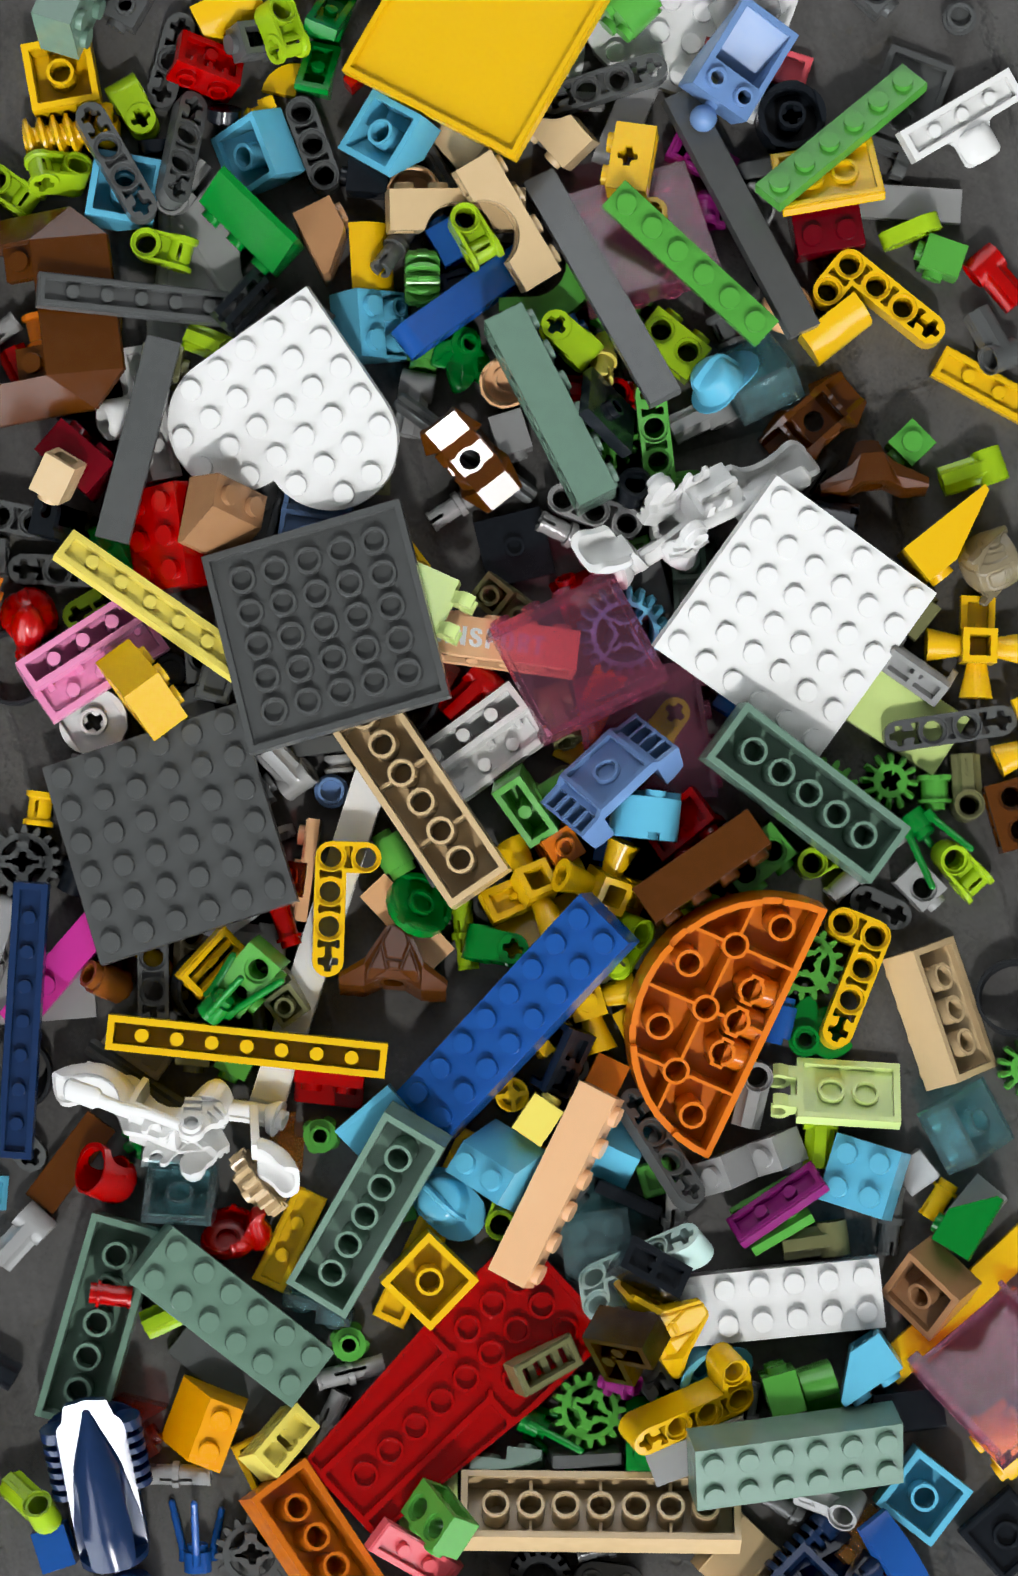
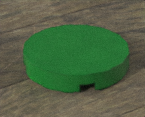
(417, 906)

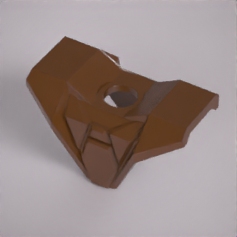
(832, 399)
(873, 471)
(484, 484)
(393, 965)

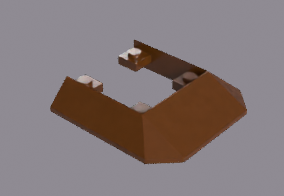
(78, 351)

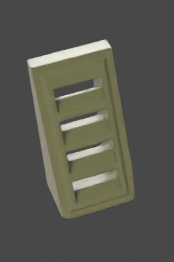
(525, 1361)

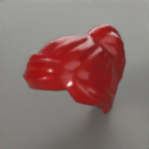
(28, 619)
(236, 1232)

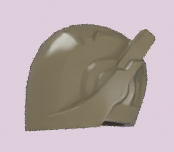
(989, 563)

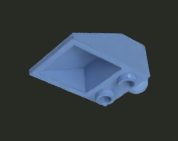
(744, 61)

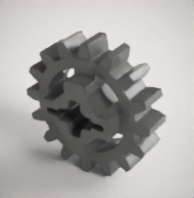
(25, 845)
(234, 1553)

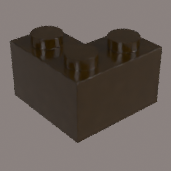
(625, 1342)

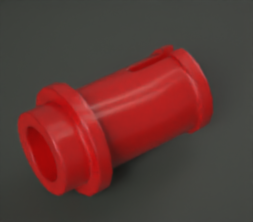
(285, 927)
(110, 1294)

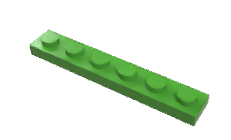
(840, 137)
(689, 263)

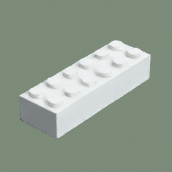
(789, 1299)

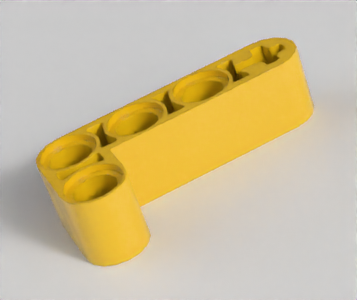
(881, 304)
(337, 907)
(848, 981)
(703, 1403)

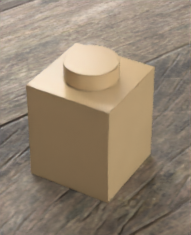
(57, 477)

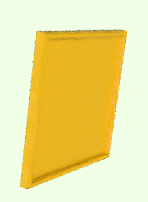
(475, 62)

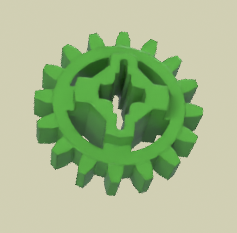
(815, 976)
(581, 1423)

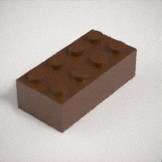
(702, 868)

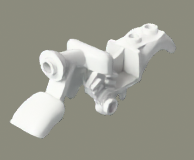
(682, 516)
(186, 1130)

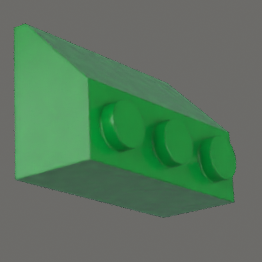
(249, 224)

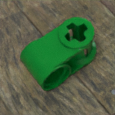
(488, 945)

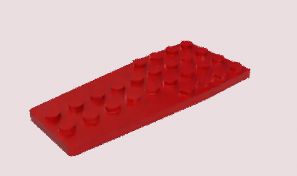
(446, 1394)

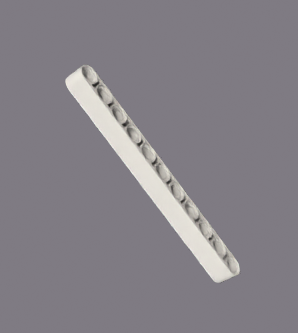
(354, 825)

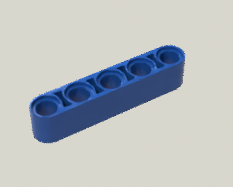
(455, 308)

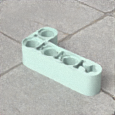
(681, 1242)

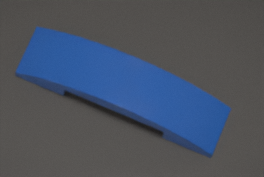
(890, 1546)

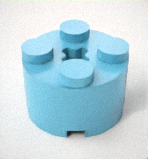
(648, 816)

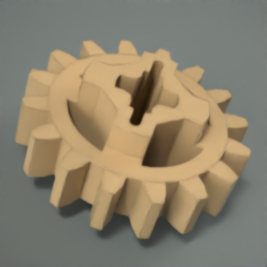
(252, 1187)

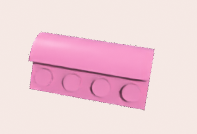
(64, 669)

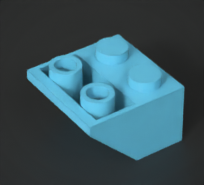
(367, 321)
(867, 1365)

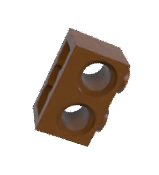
(1001, 816)

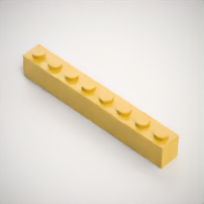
(246, 1045)

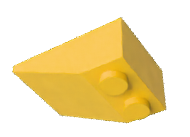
(940, 545)

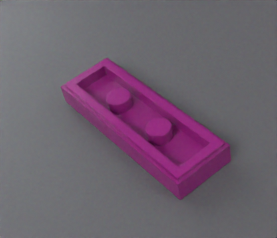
(777, 1204)

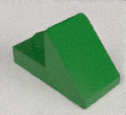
(329, 20)
(318, 71)

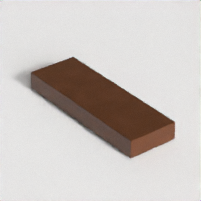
(59, 1174)

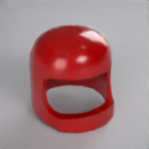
(110, 1184)

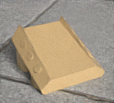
(754, 1552)

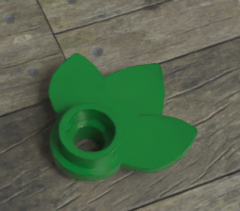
(461, 364)
(808, 1021)

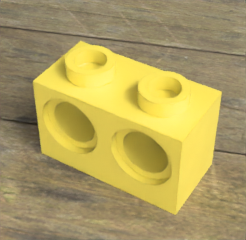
(538, 1117)
(279, 1442)

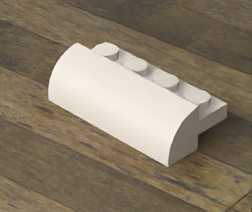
(486, 741)

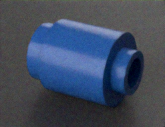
(784, 1023)

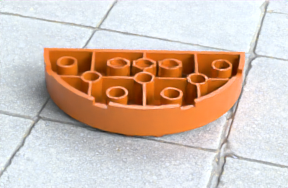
(710, 1004)

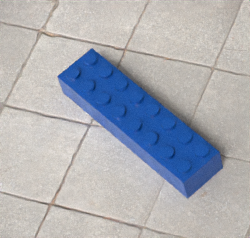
(518, 1015)

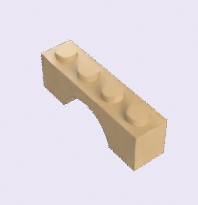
(565, 140)
(411, 208)
(530, 257)

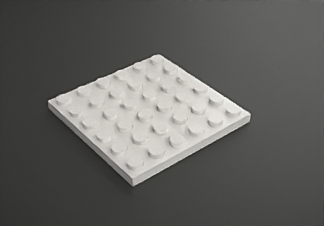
(794, 615)

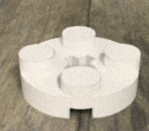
(113, 726)

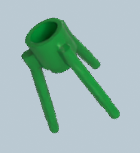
(921, 829)
(219, 1002)
(536, 1425)

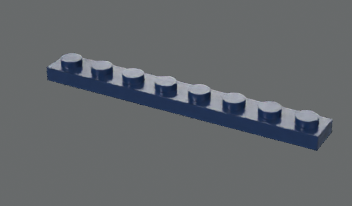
(23, 1018)

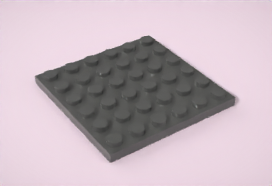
(326, 627)
(170, 835)

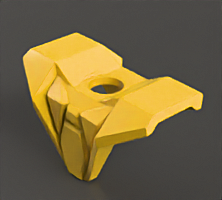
(681, 1318)

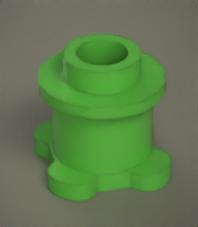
(934, 791)
(328, 1125)
(354, 1333)

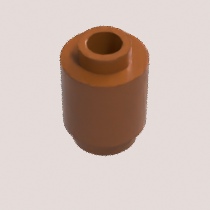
(106, 981)

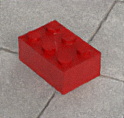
(155, 541)

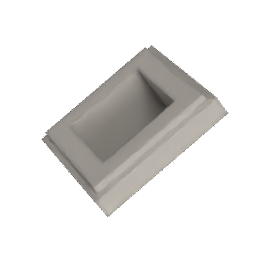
(919, 1173)

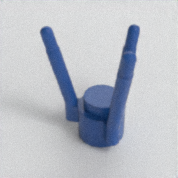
(196, 1555)

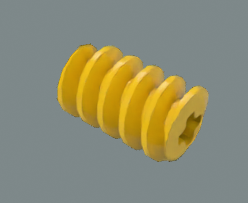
(53, 135)

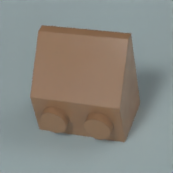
(324, 235)
(220, 514)
(930, 1287)

